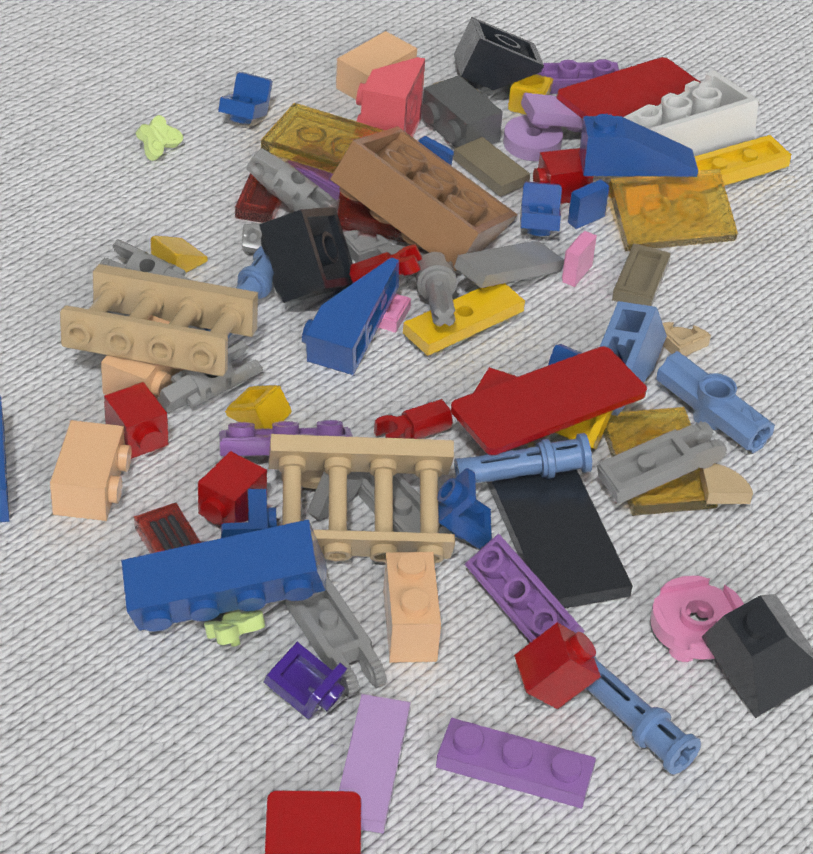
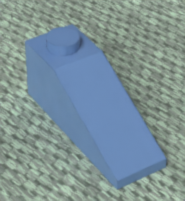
(636, 338)

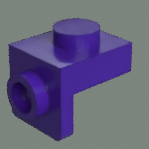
(306, 681)

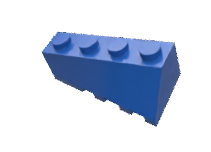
(224, 576)

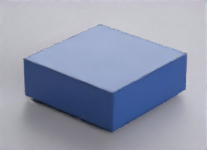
(588, 204)

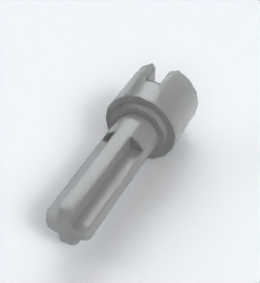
(437, 283)

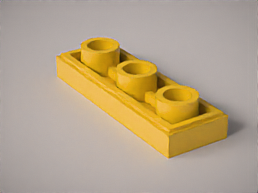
(472, 314)

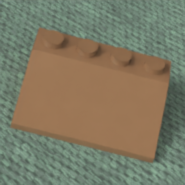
(420, 194)

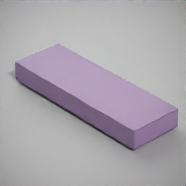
(375, 757)

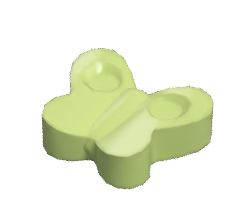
(157, 136)
(233, 625)

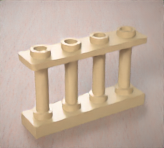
(166, 297)
(383, 460)

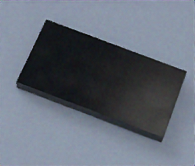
(561, 537)

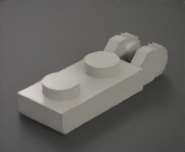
(660, 461)
(337, 636)

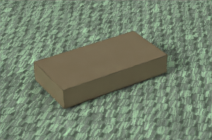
(491, 166)
(641, 275)

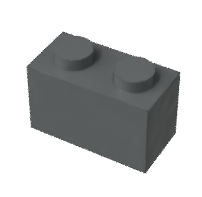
(460, 112)

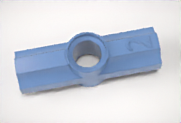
(715, 401)

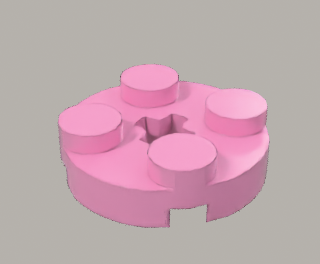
(672, 613)

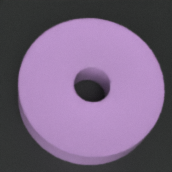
(527, 140)

